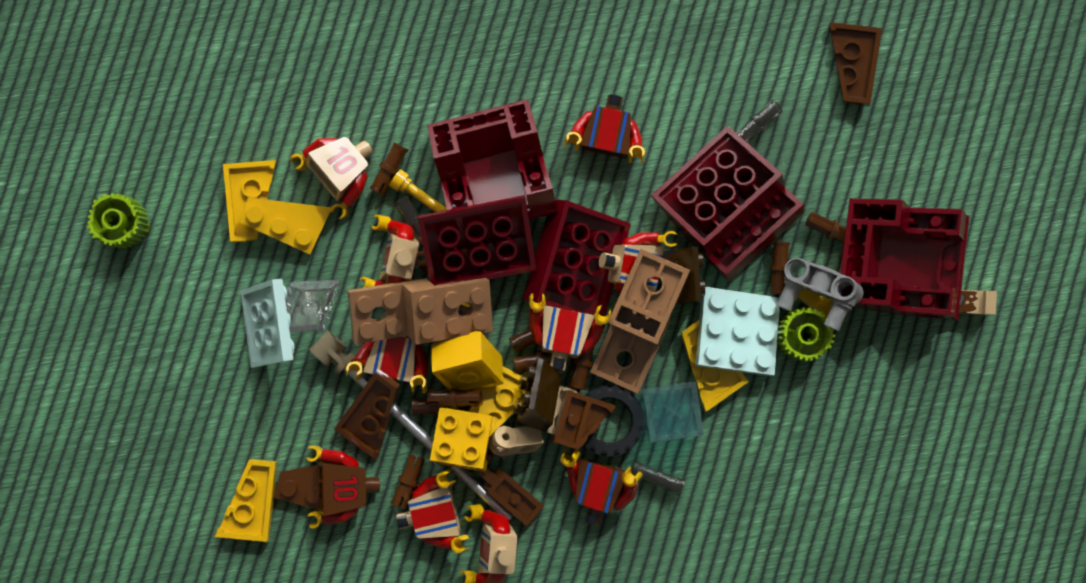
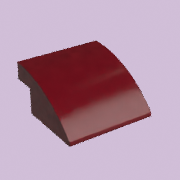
(728, 202)

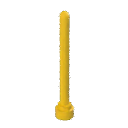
(403, 183)

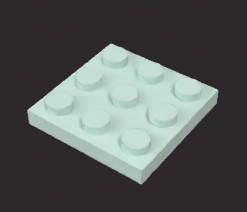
(267, 323)
(738, 332)

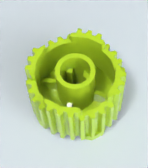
(105, 216)
(790, 337)

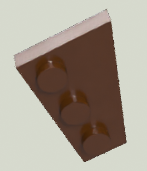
(856, 60)
(370, 414)

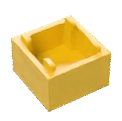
(467, 362)

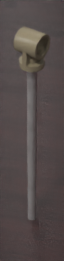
(330, 350)

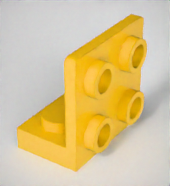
(461, 439)

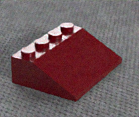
(478, 241)
(570, 257)

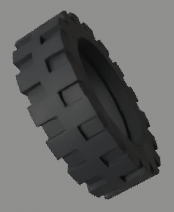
(637, 421)

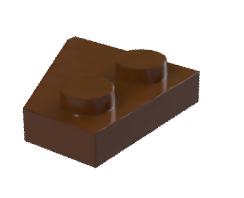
(578, 419)
(299, 486)

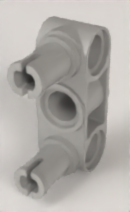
(823, 282)

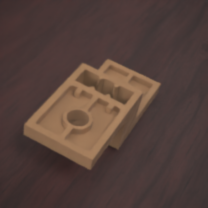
(420, 310)
(640, 320)

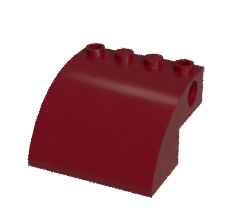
(492, 159)
(905, 257)

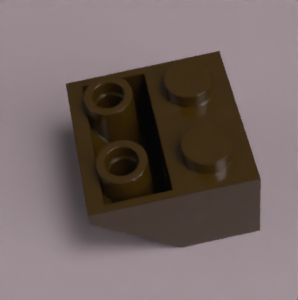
(692, 260)
(538, 396)

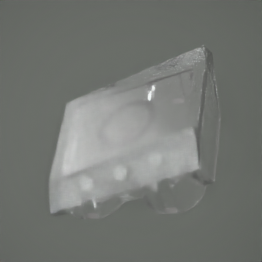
(310, 304)

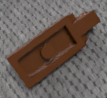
(511, 495)

